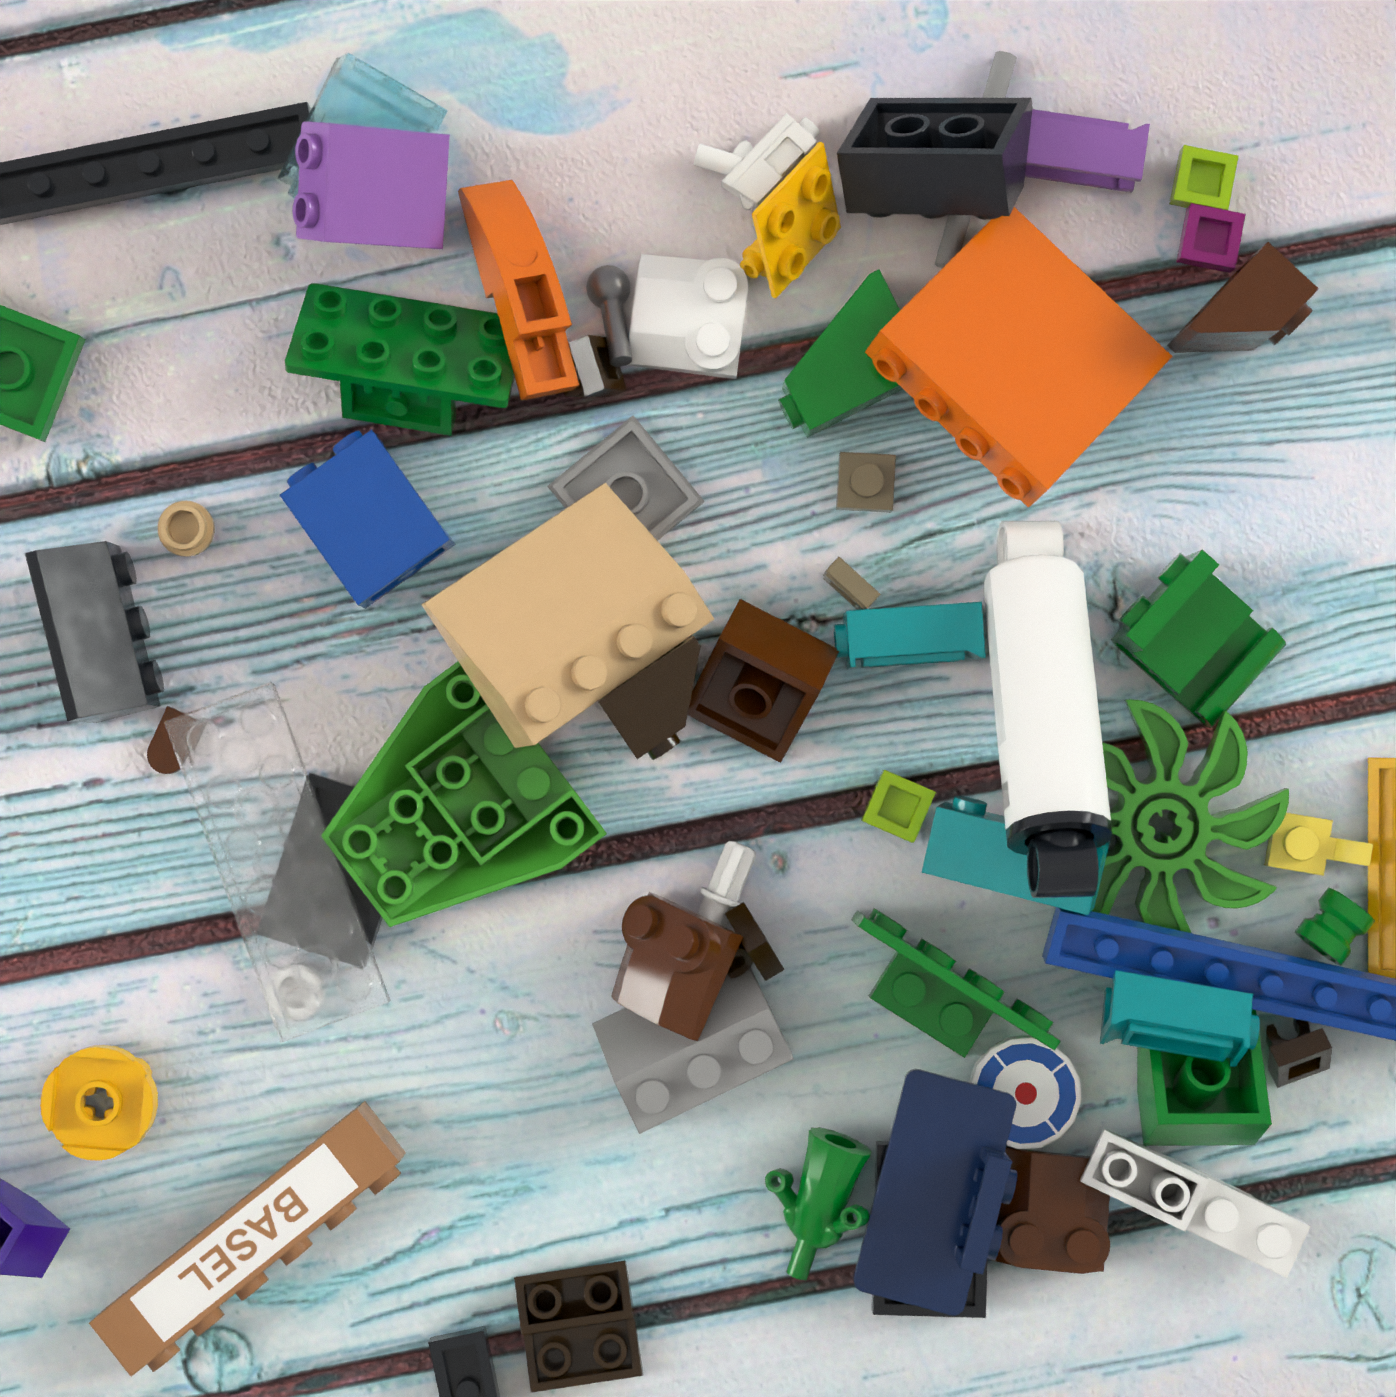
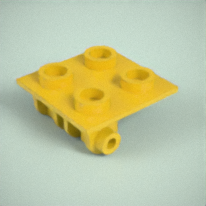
(793, 223)

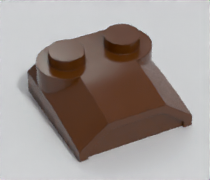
(672, 964)
(1053, 1215)

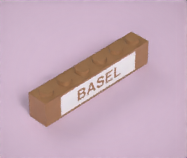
(248, 1239)

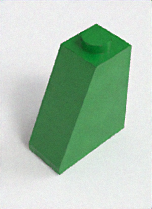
(836, 373)

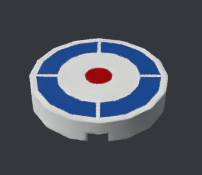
(1041, 1083)

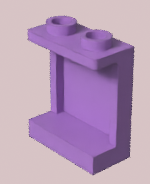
(371, 185)

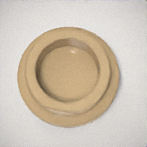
(186, 528)

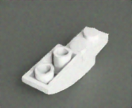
(1195, 1202)

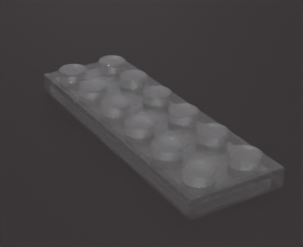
(275, 863)

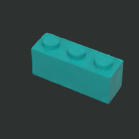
(973, 850)

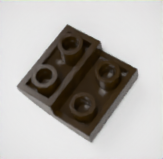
(578, 1326)

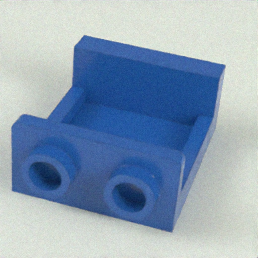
(365, 517)

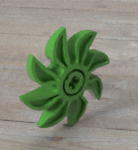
(1188, 811)

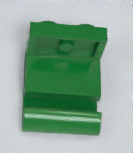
(1197, 638)

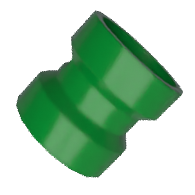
(1335, 927)

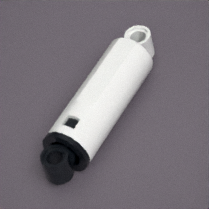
(1046, 710)

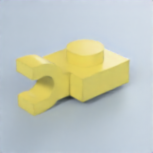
(1306, 844)

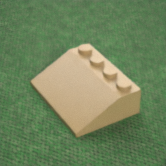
(566, 615)

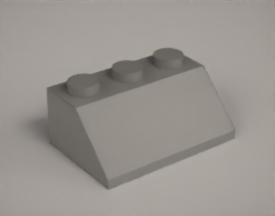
(670, 1074)

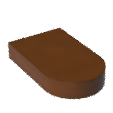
(160, 751)

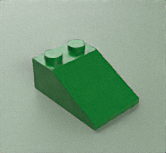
(1201, 1099)

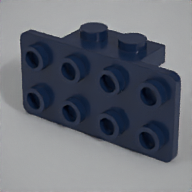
(938, 1193)

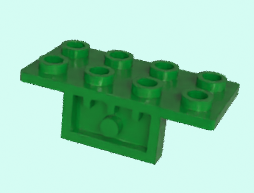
(400, 356)
(937, 999)

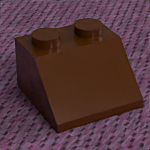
(1255, 305)
(761, 680)

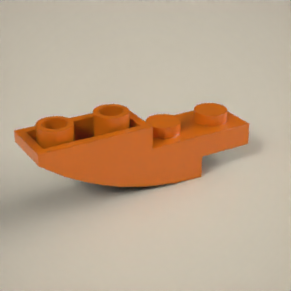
(524, 287)

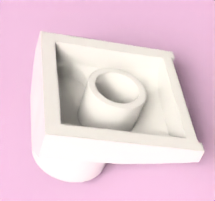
(688, 315)

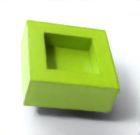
(1203, 178)
(898, 806)

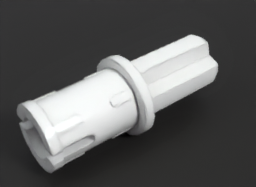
(726, 882)

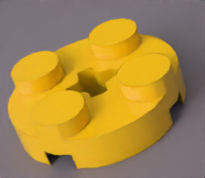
(75, 1124)

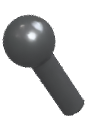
(609, 289)

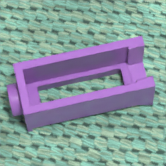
(1086, 151)

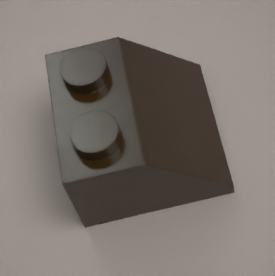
(655, 701)

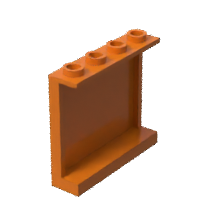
(1017, 355)

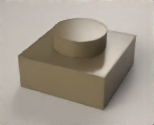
(865, 482)

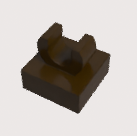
(594, 369)
(753, 947)
(1299, 1056)

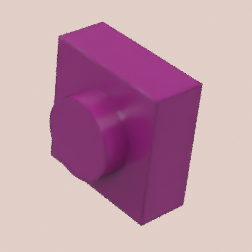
(1210, 238)

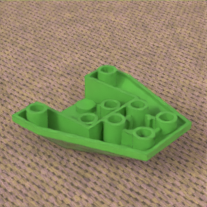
(455, 809)

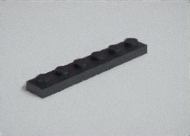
(149, 163)

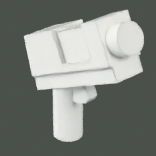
(759, 170)

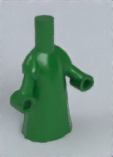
(818, 1210)

